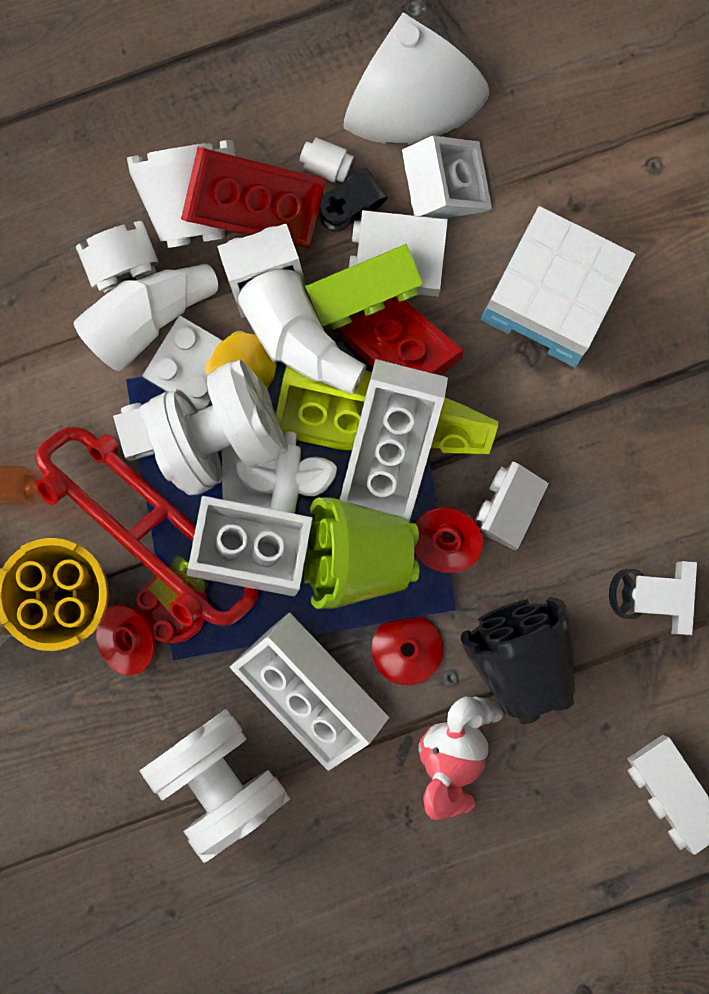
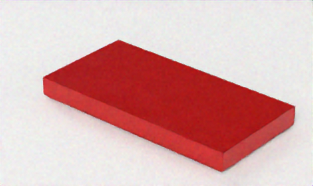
(251, 196)

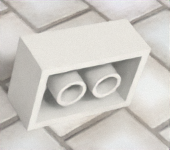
(249, 546)

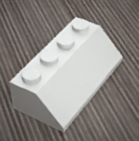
(310, 692)

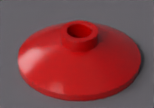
(447, 553)
(125, 640)
(411, 669)

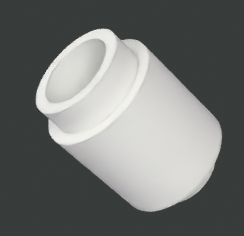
(326, 160)

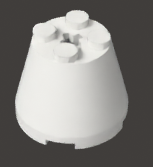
(163, 189)

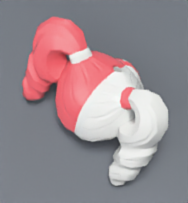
(459, 758)

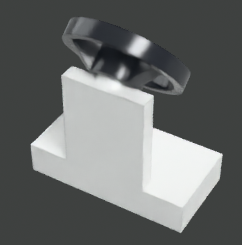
(658, 596)

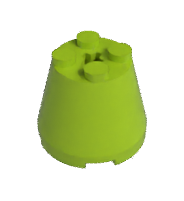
(357, 553)

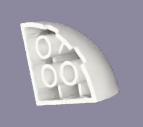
(415, 88)

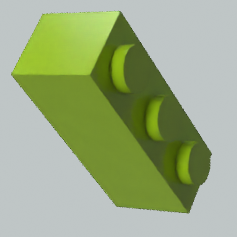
(365, 287)

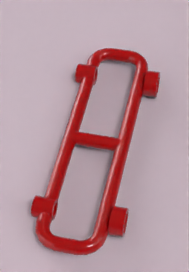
(57, 485)

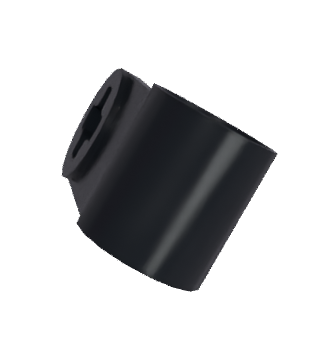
(354, 195)

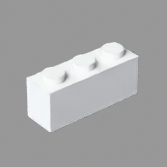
(673, 792)

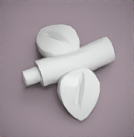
(288, 476)

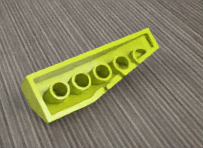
(332, 417)

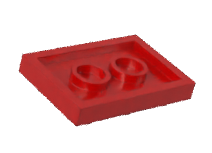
(401, 338)

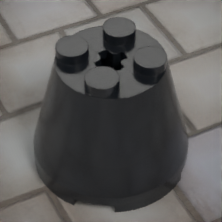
(525, 657)

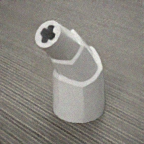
(134, 311)
(291, 331)

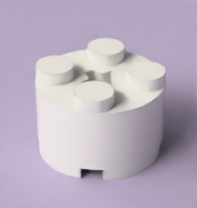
(117, 256)

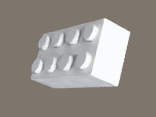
(394, 438)

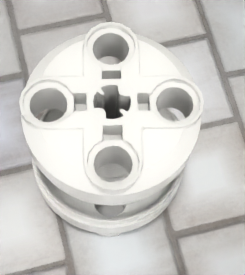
(189, 438)
(230, 806)

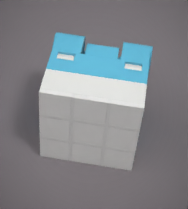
(558, 286)

